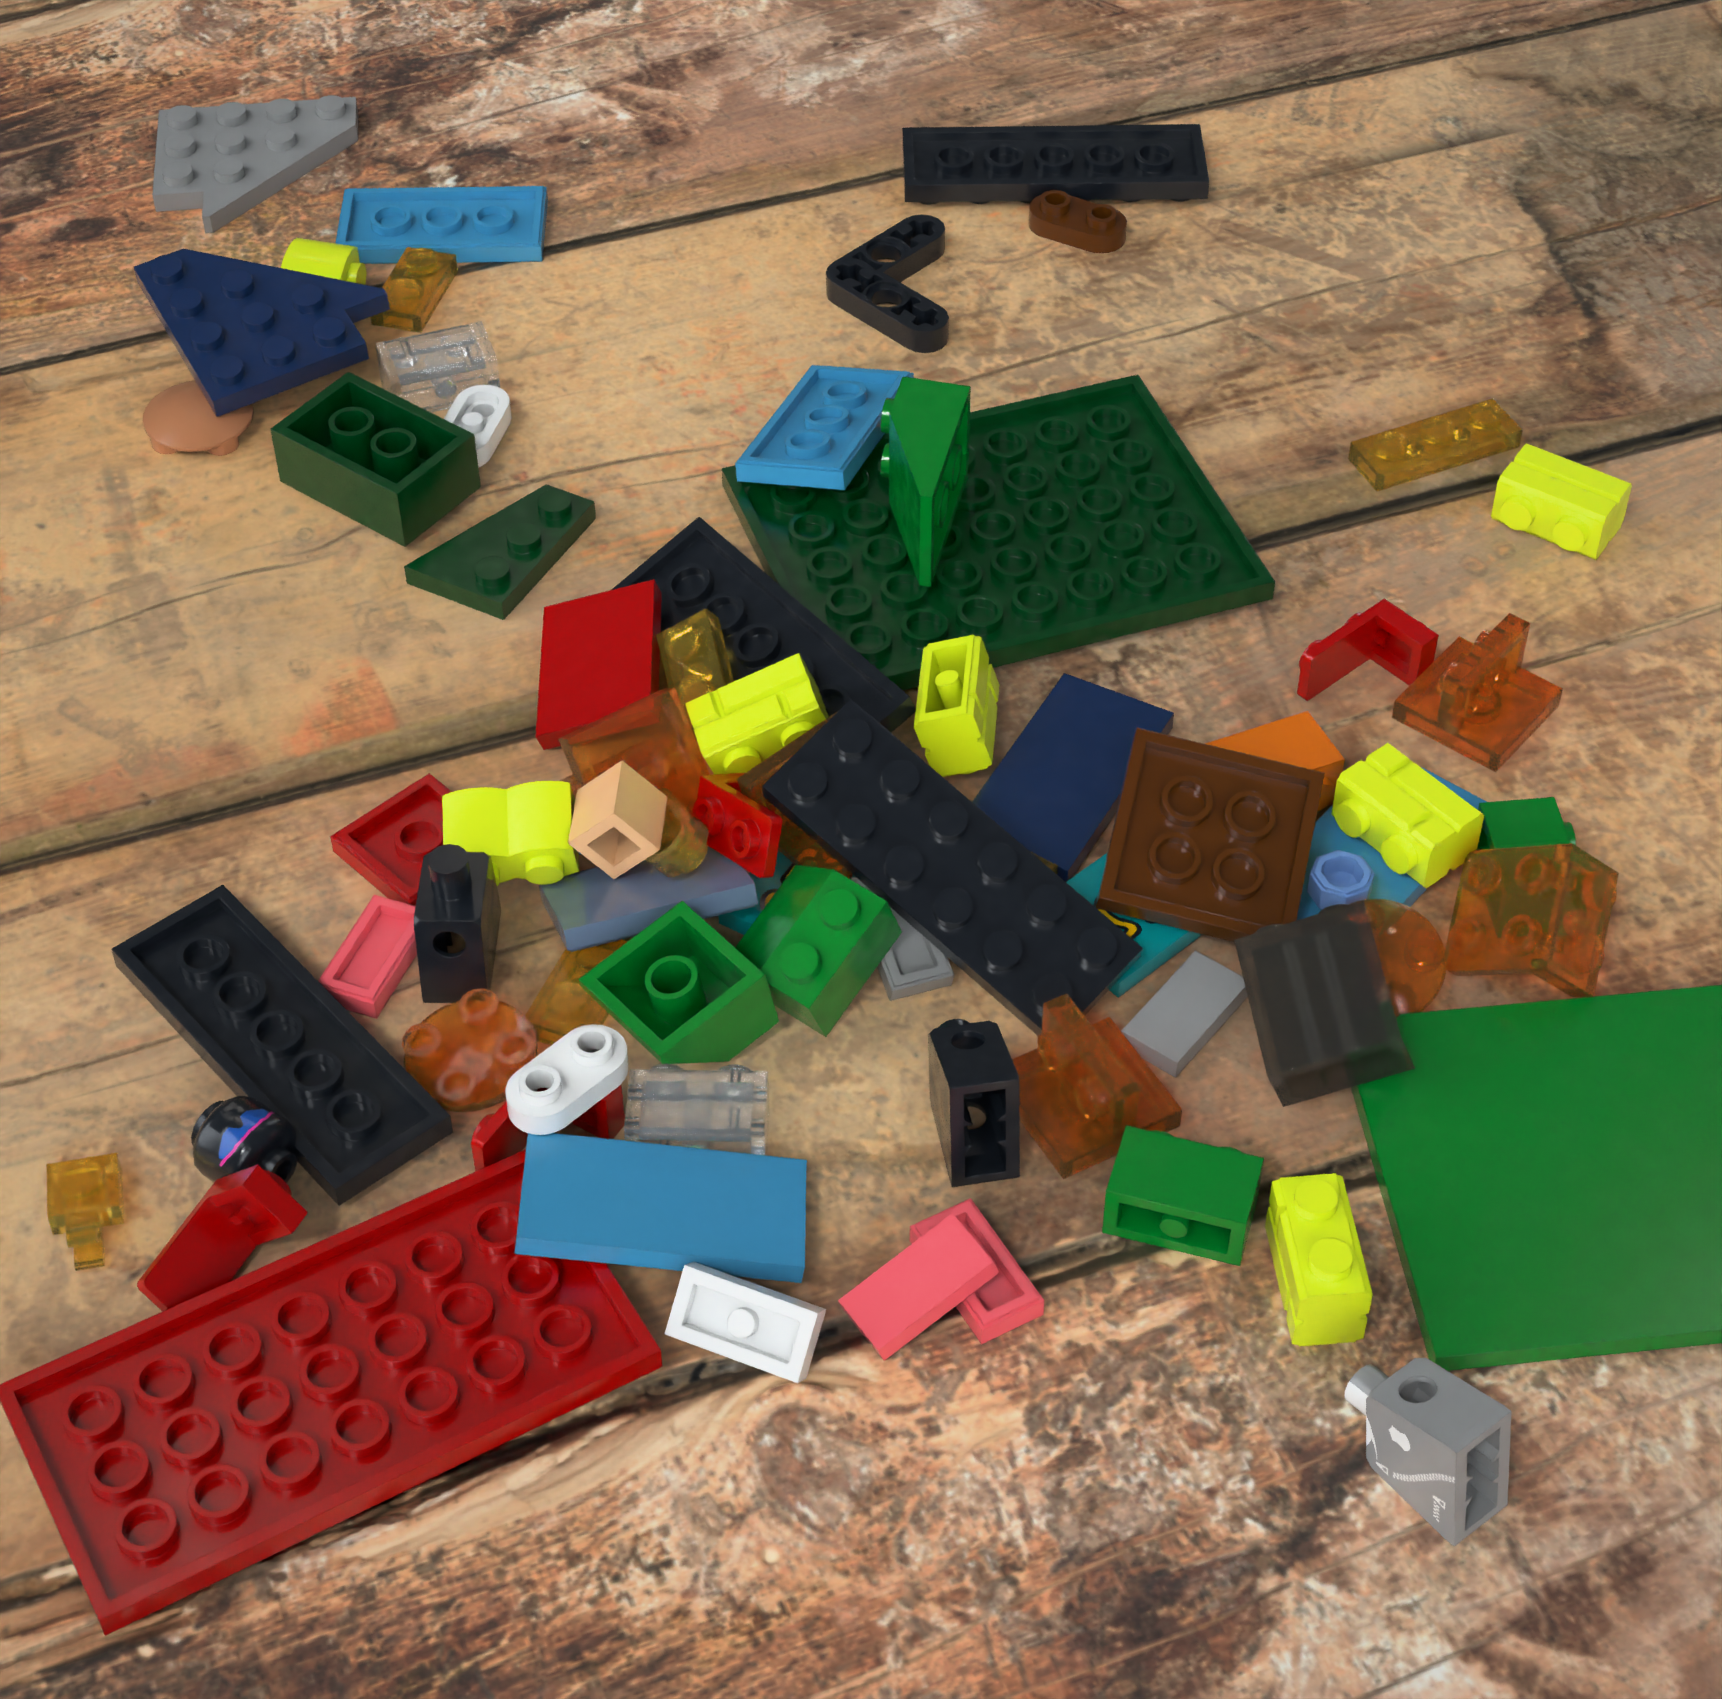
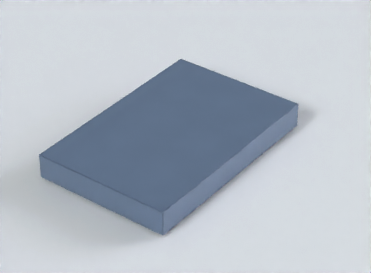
(597, 909)

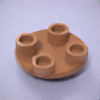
(185, 422)

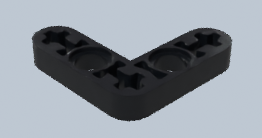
(861, 283)

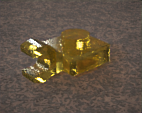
(82, 1201)

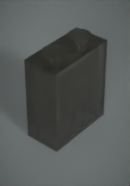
(1323, 1003)

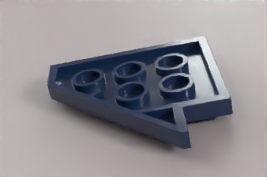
(255, 325)

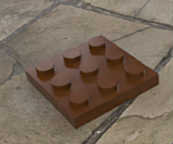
(1209, 838)

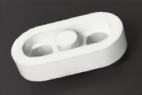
(485, 413)
(577, 1073)

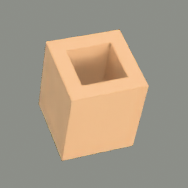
(618, 820)

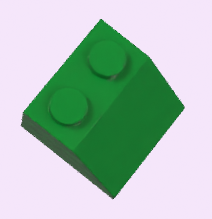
(819, 943)
(684, 991)

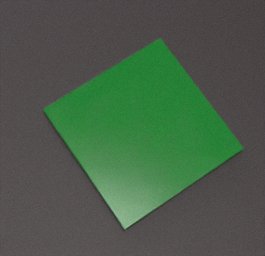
(1556, 1175)

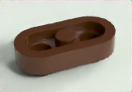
(1077, 222)

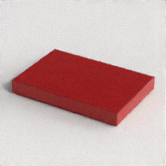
(597, 658)

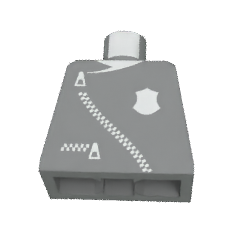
(1436, 1443)

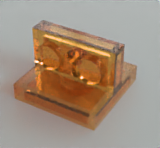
(1480, 696)
(648, 737)
(1086, 1089)

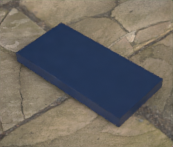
(1068, 770)

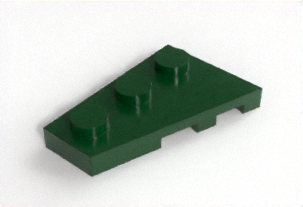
(505, 554)

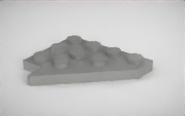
(244, 153)

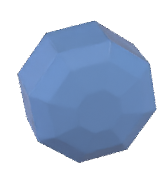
(1340, 879)

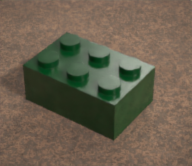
(376, 458)

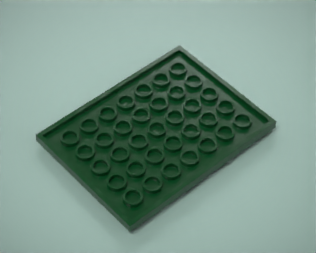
(1067, 535)

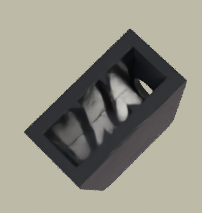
(459, 897)
(975, 1070)

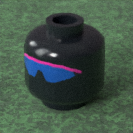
(241, 1135)

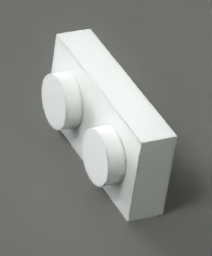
(745, 1322)

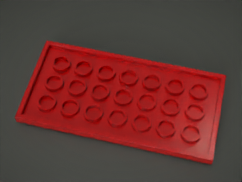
(314, 1391)

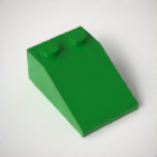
(926, 465)

